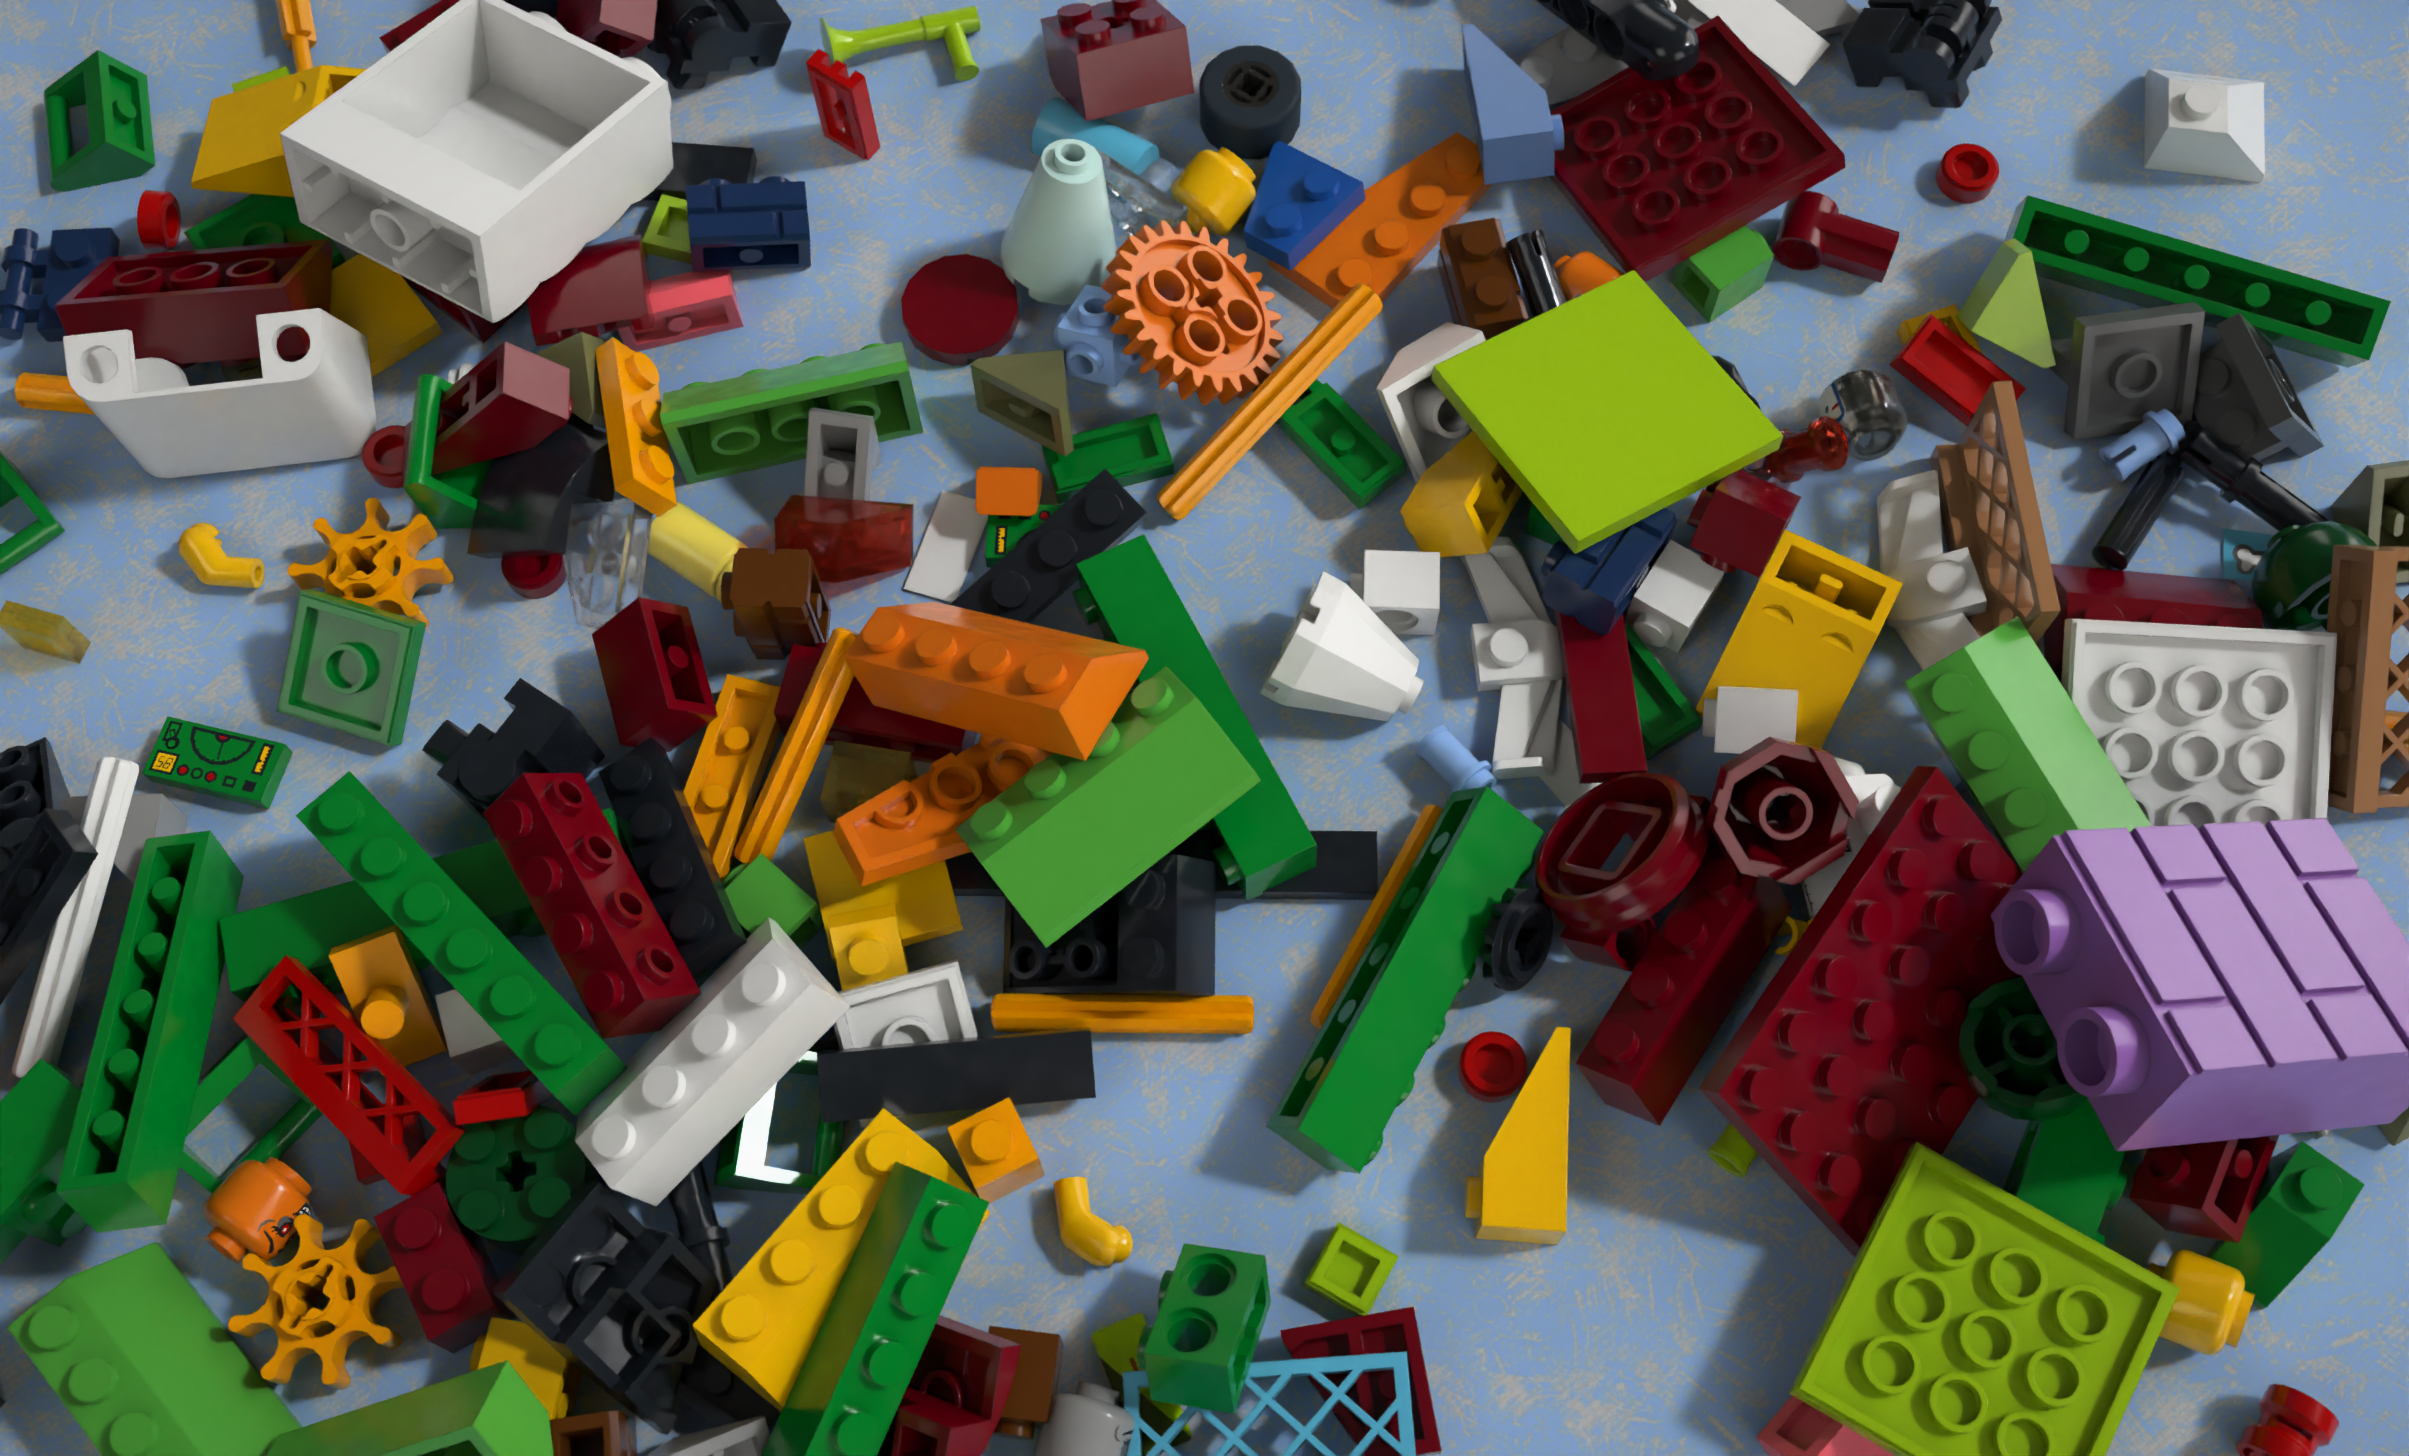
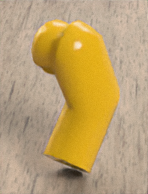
(1085, 1232)

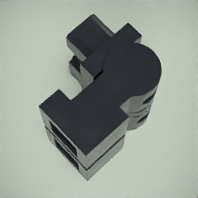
(709, 33)
(1923, 42)
(533, 739)

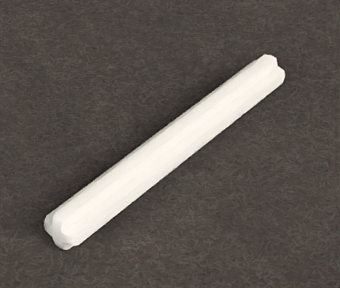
(75, 926)

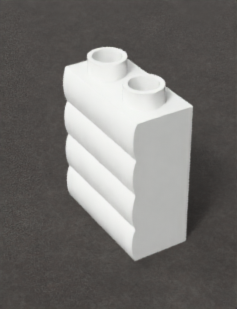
(482, 153)

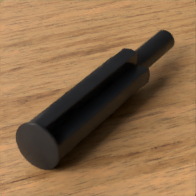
(2142, 507)

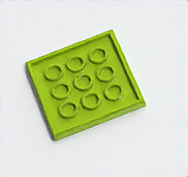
(1605, 410)
(1981, 1326)

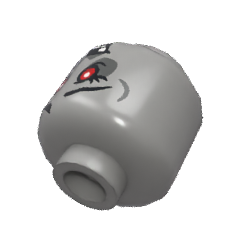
(1086, 1424)

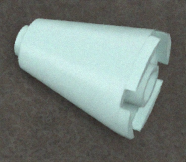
(1061, 226)

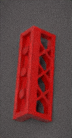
(337, 1085)

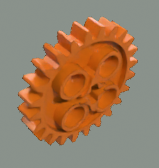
(1192, 312)

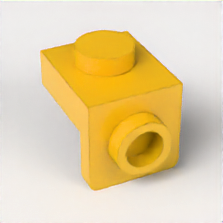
(867, 945)

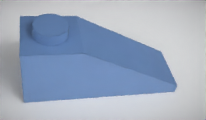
(1508, 113)

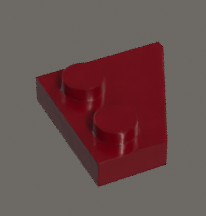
(1373, 1390)

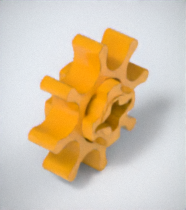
(375, 564)
(294, 1290)

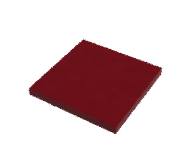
(1688, 155)

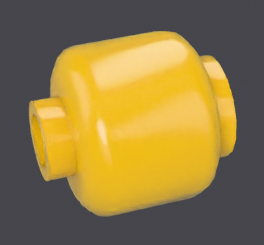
(1215, 190)
(2209, 1304)

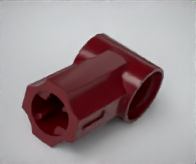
(1817, 234)

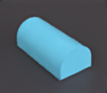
(1061, 121)

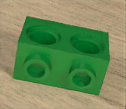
(1205, 1328)

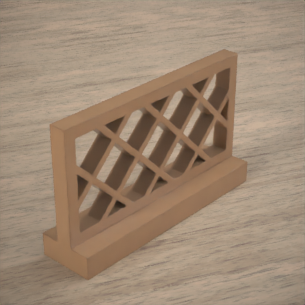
(1995, 512)
(2365, 616)

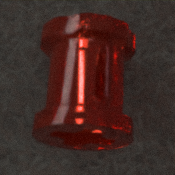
(1816, 447)

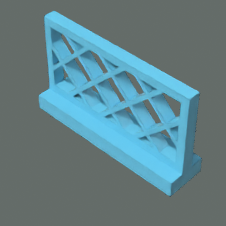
(1285, 1371)

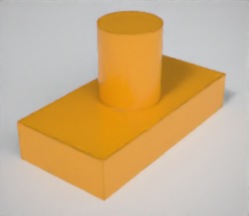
(389, 995)

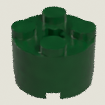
(496, 1157)

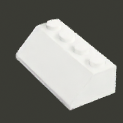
(708, 1066)

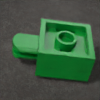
(33, 1145)

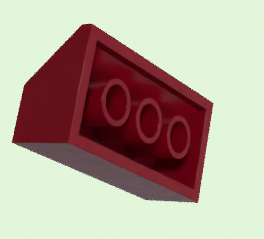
(203, 300)

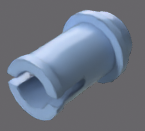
(2143, 443)
(1454, 761)

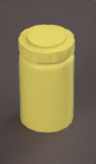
(693, 547)

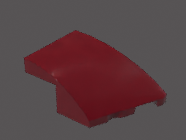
(594, 293)
(953, 1393)

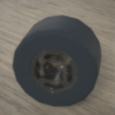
(1250, 100)

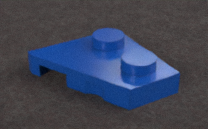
(1298, 205)

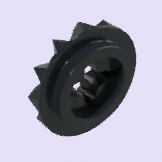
(1516, 938)

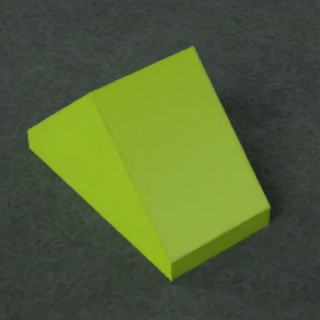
(2009, 306)

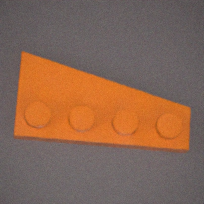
(1394, 224)
(918, 819)

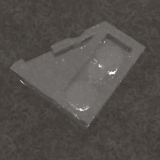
(606, 558)

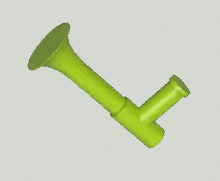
(950, 25)

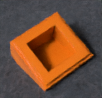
(1008, 491)

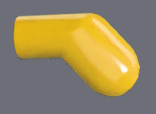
(212, 565)

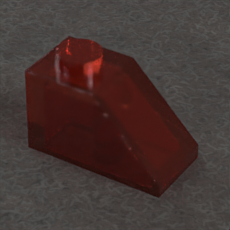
(847, 535)

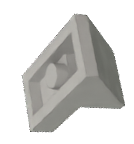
(840, 454)

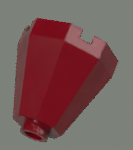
(1782, 810)

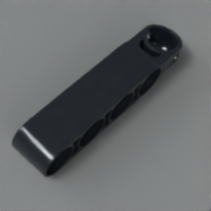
(1634, 33)

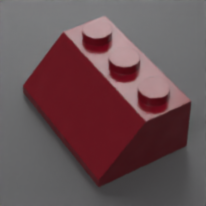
(2144, 598)

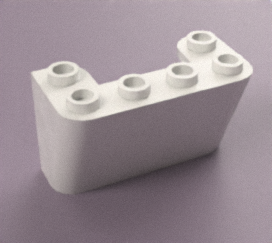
(290, 416)

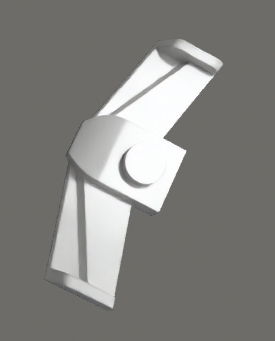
(1936, 585)
(1520, 658)

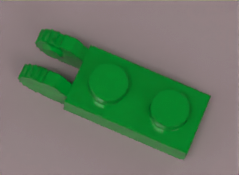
(1341, 444)

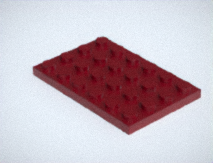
(1865, 1016)

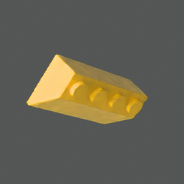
(780, 1297)

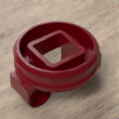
(1612, 911)

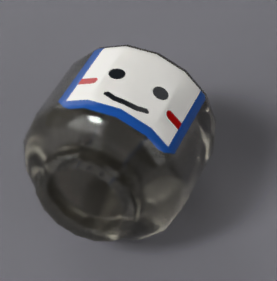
(1868, 412)

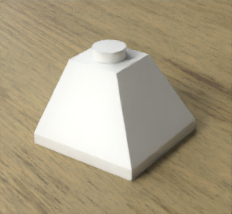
(2204, 125)
(1415, 406)

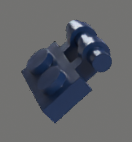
(66, 263)

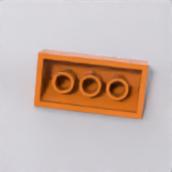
(994, 675)

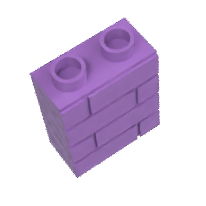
(2214, 979)

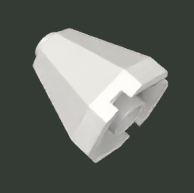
(1342, 659)

